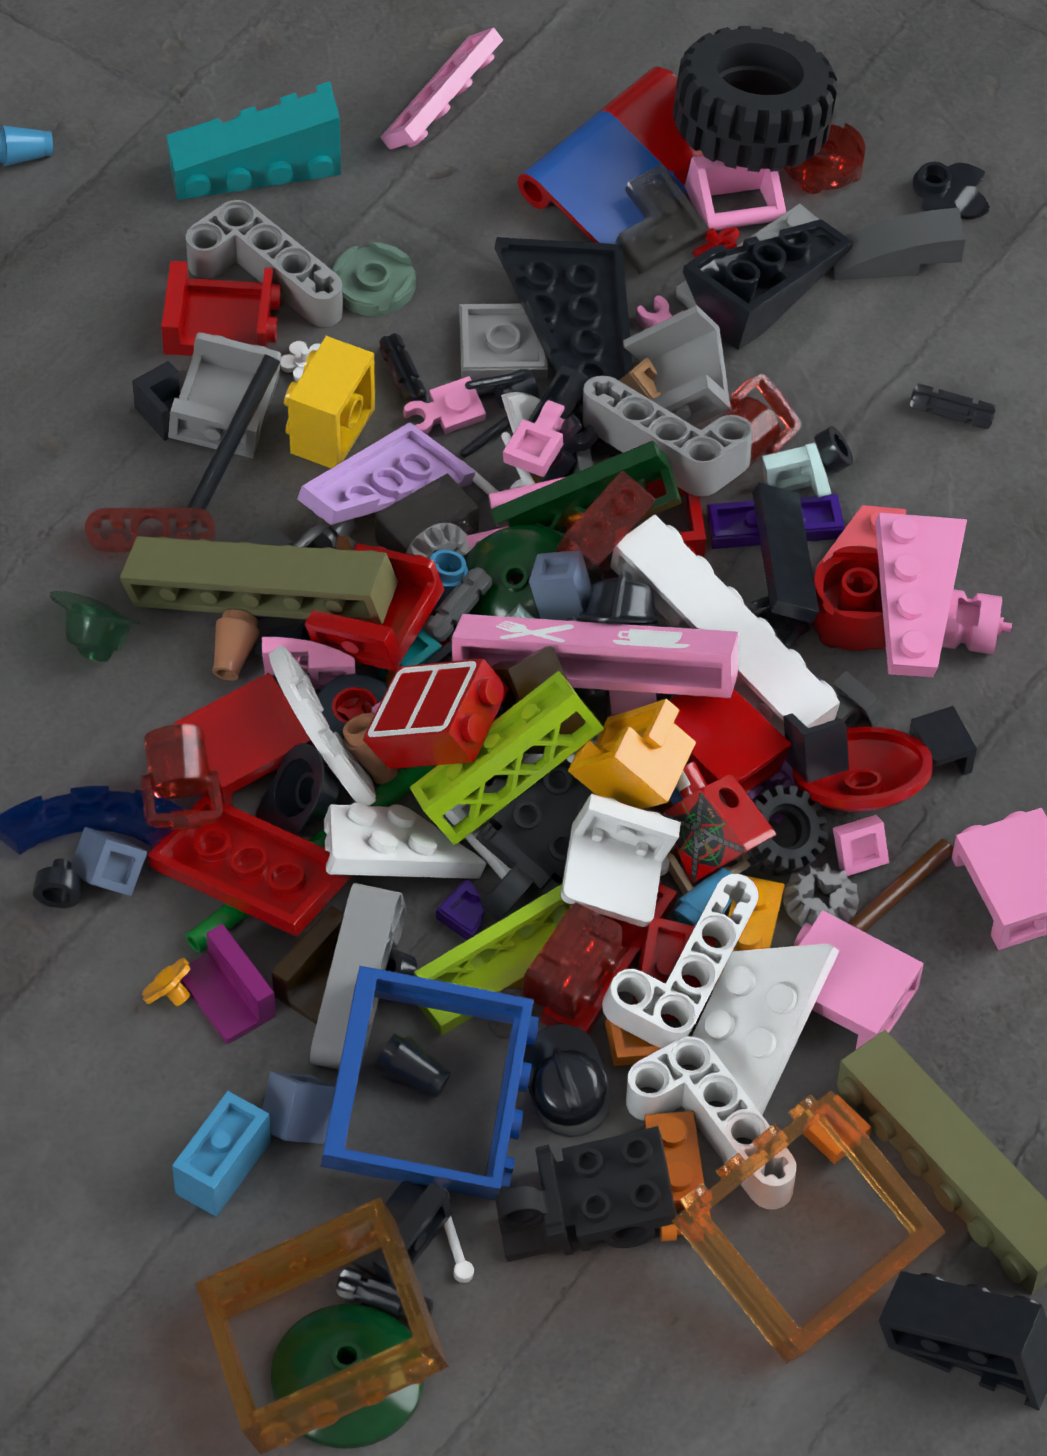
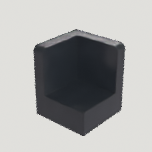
(155, 395)
(945, 738)
(818, 749)

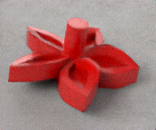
(726, 237)

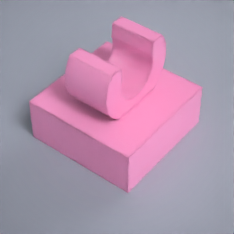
(861, 845)

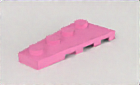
(917, 584)

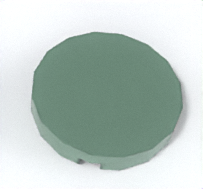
(375, 279)

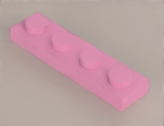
(448, 82)

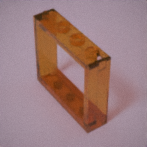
(291, 1266)
(742, 1281)

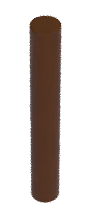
(902, 885)

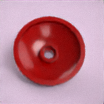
(882, 772)

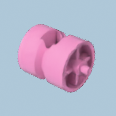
(974, 622)

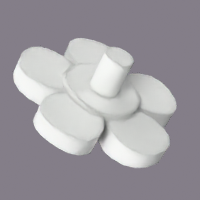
(296, 358)

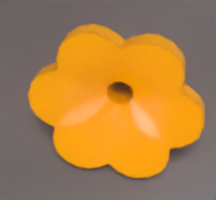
(169, 984)

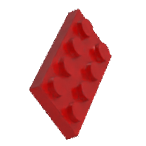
(250, 867)

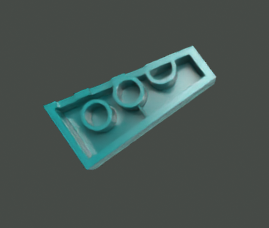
(259, 147)

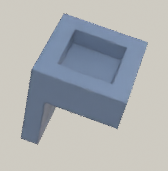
(560, 585)
(108, 861)
(298, 1106)

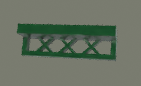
(577, 492)

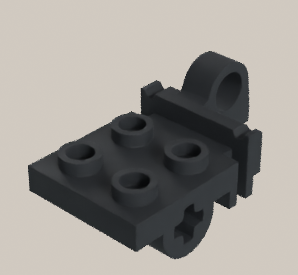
(533, 839)
(599, 1192)

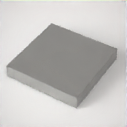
(498, 341)

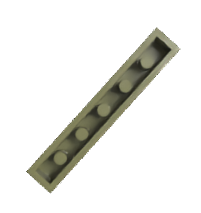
(258, 578)
(950, 1154)

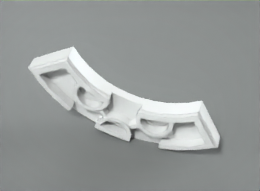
(307, 707)

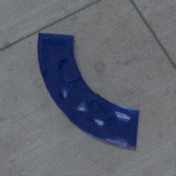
(84, 807)

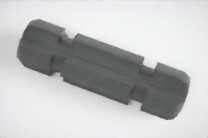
(458, 602)

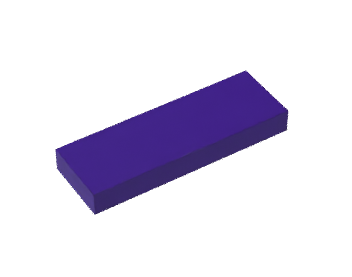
(736, 522)

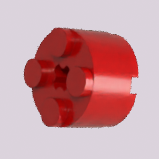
(850, 600)

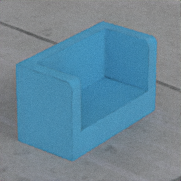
(221, 1153)

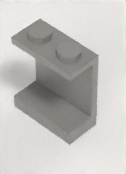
(688, 364)

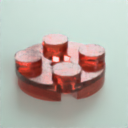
(834, 171)

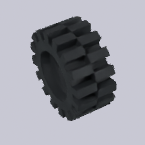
(806, 825)

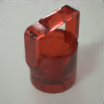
(765, 426)
(178, 770)

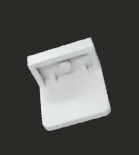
(617, 859)

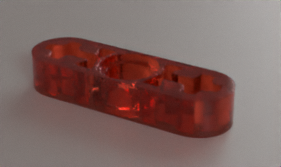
(117, 541)

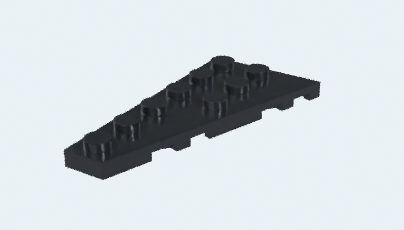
(574, 305)

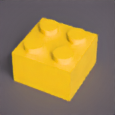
(330, 402)

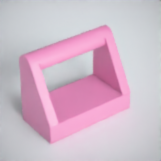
(714, 178)

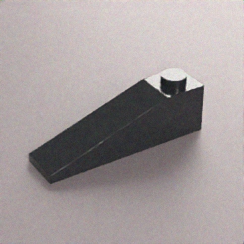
(758, 282)

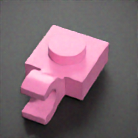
(537, 443)

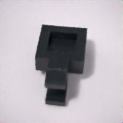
(571, 443)

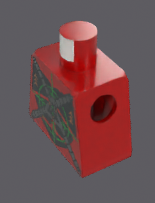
(715, 821)

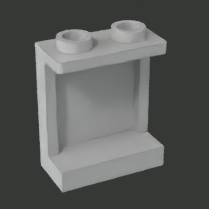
(214, 390)

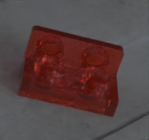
(608, 519)

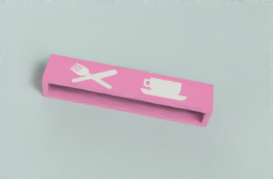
(609, 654)

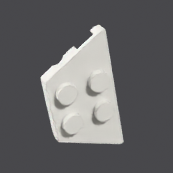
(393, 844)
(762, 1011)

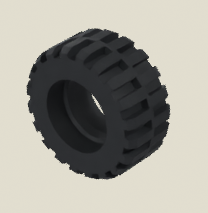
(754, 98)

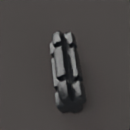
(402, 369)
(953, 406)
(373, 1292)

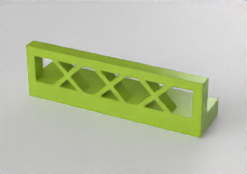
(526, 724)
(496, 955)

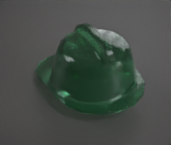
(93, 625)

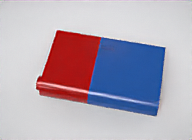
(617, 144)

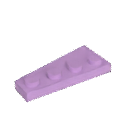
(382, 476)

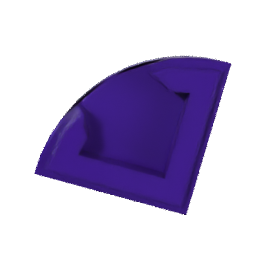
(462, 911)

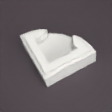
(519, 407)

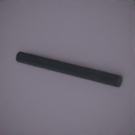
(234, 433)

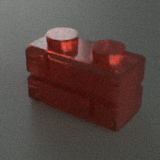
(574, 961)

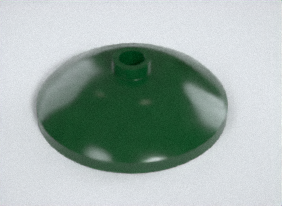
(507, 554)
(312, 1353)

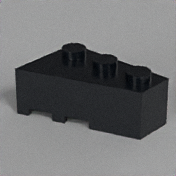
(970, 1329)

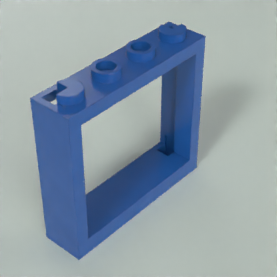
(449, 998)

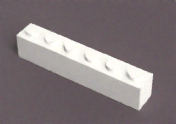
(695, 598)

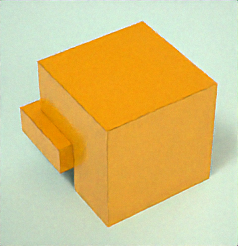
(635, 756)

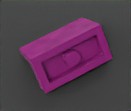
(229, 987)

